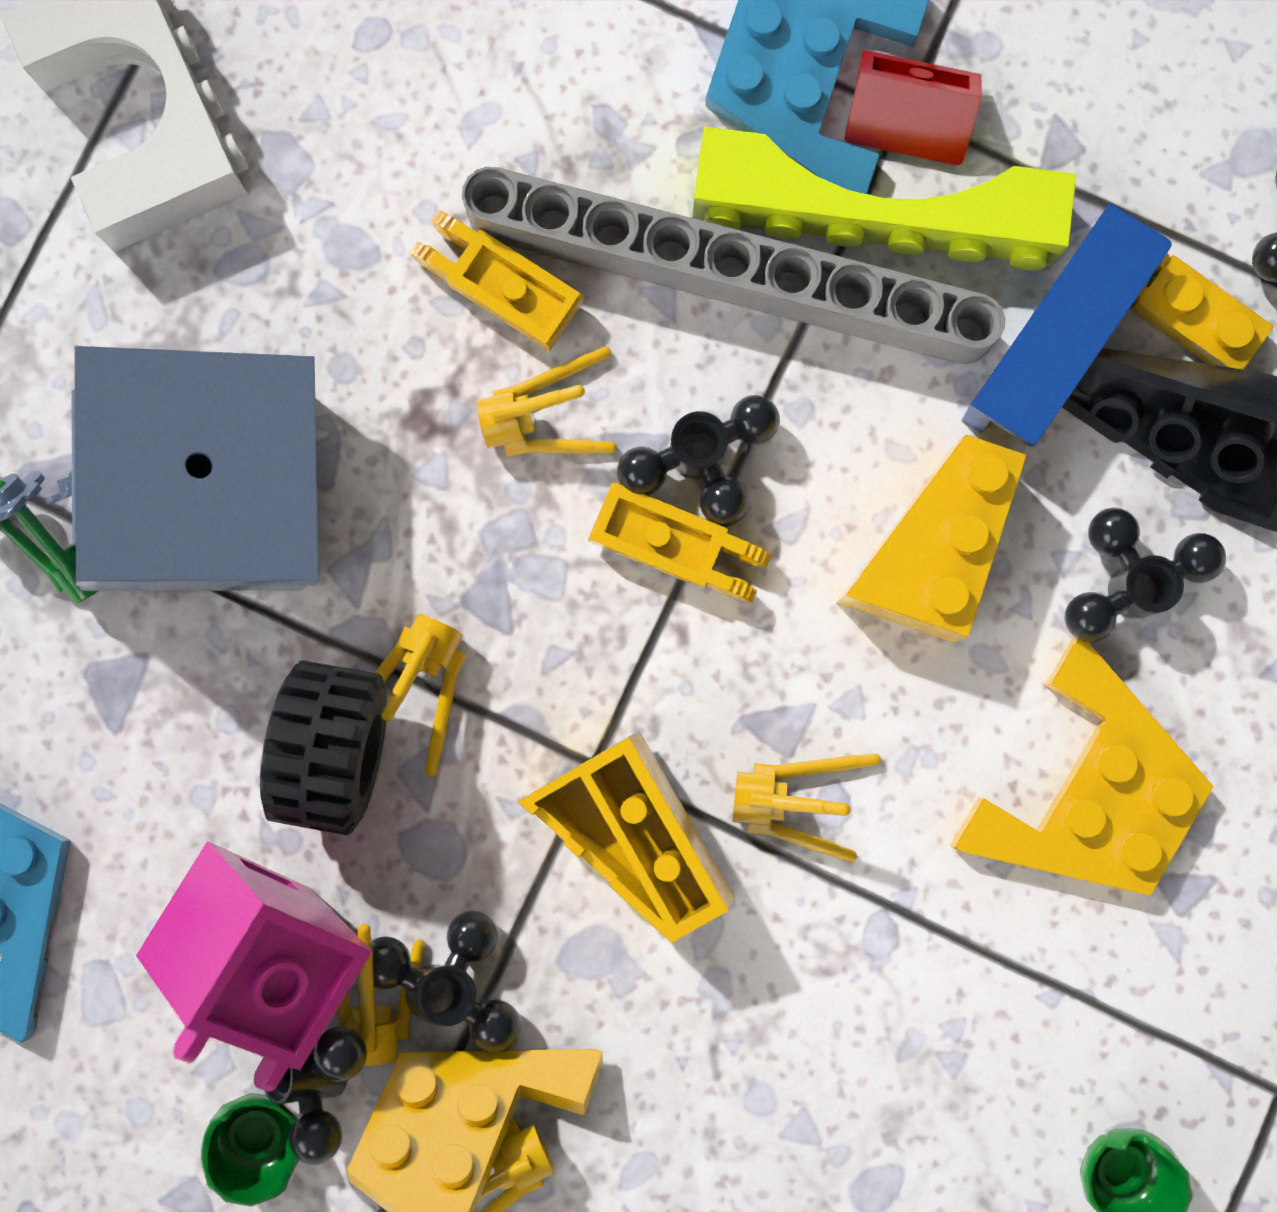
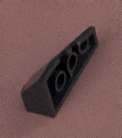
(1193, 422)

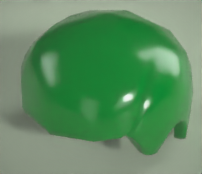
(249, 1150)
(1134, 1174)

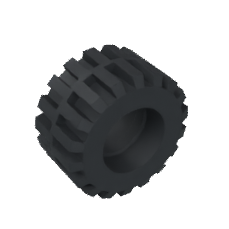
(323, 747)

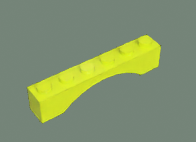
(755, 184)

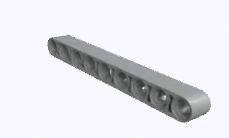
(762, 256)

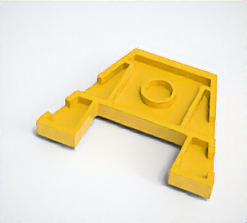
(1119, 805)
(448, 1117)

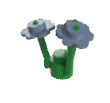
(61, 566)

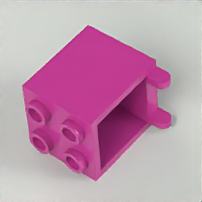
(250, 962)

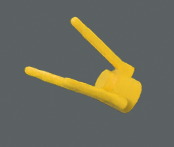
(510, 416)
(426, 650)
(762, 799)
(373, 1019)
(518, 1167)

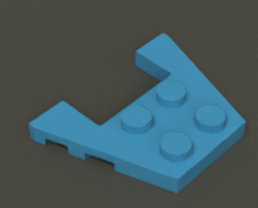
(784, 67)
(30, 893)

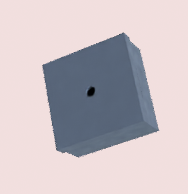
(193, 470)

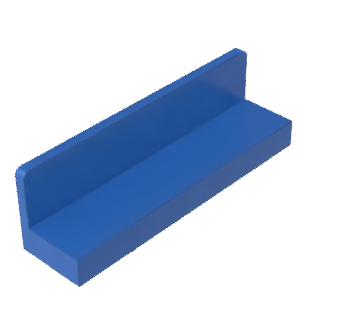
(1069, 327)

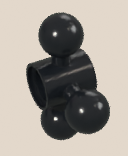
(723, 498)
(1115, 535)
(470, 939)
(332, 1062)

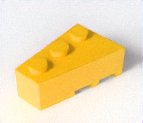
(943, 545)
(637, 836)

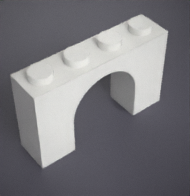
(184, 162)

